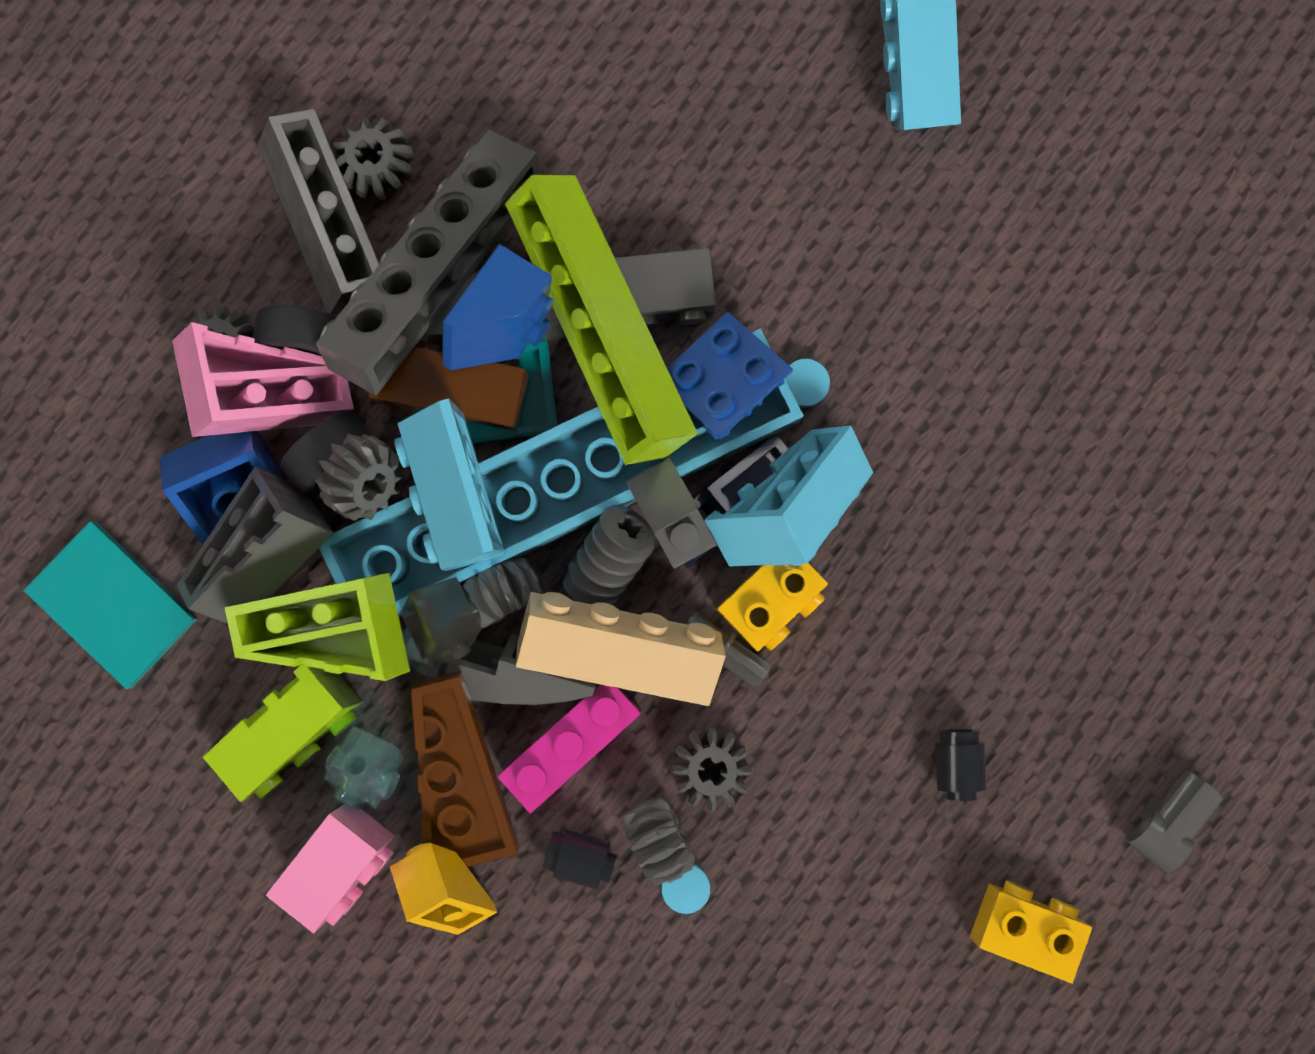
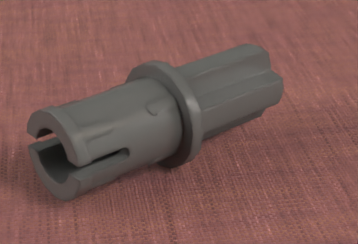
(738, 658)

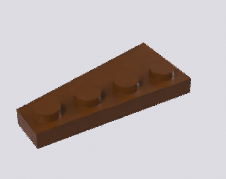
(456, 775)

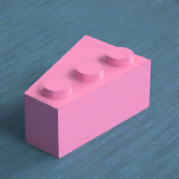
(252, 386)

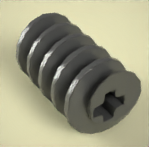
(609, 557)

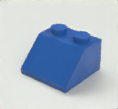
(498, 313)
(209, 473)

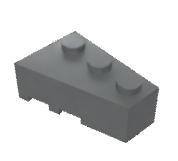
(253, 546)

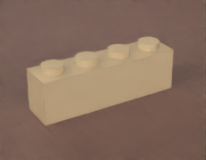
(620, 648)

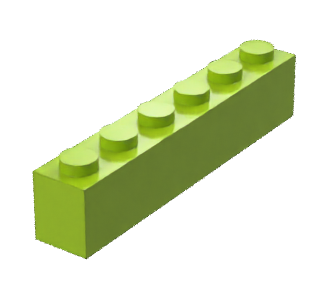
(601, 319)

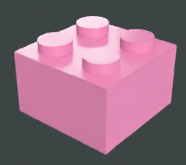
(326, 871)

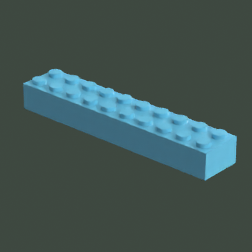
(539, 494)

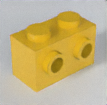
(771, 601)
(1030, 931)

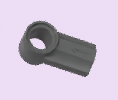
(1168, 828)

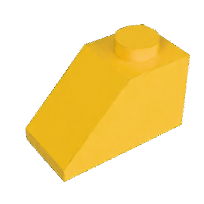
(440, 890)

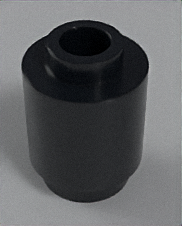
(960, 764)
(579, 859)

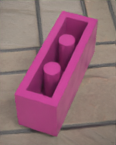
(569, 745)

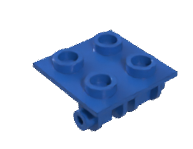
(726, 375)

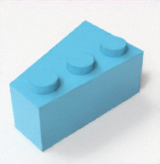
(921, 63)
(797, 504)

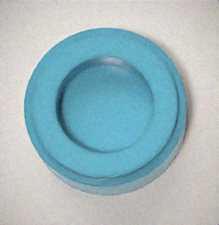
(808, 382)
(688, 892)

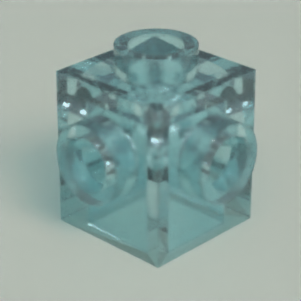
(363, 769)

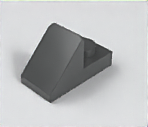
(671, 512)

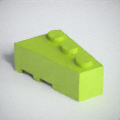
(328, 628)
(283, 732)

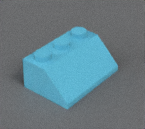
(448, 487)

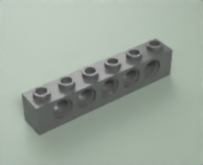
(456, 235)

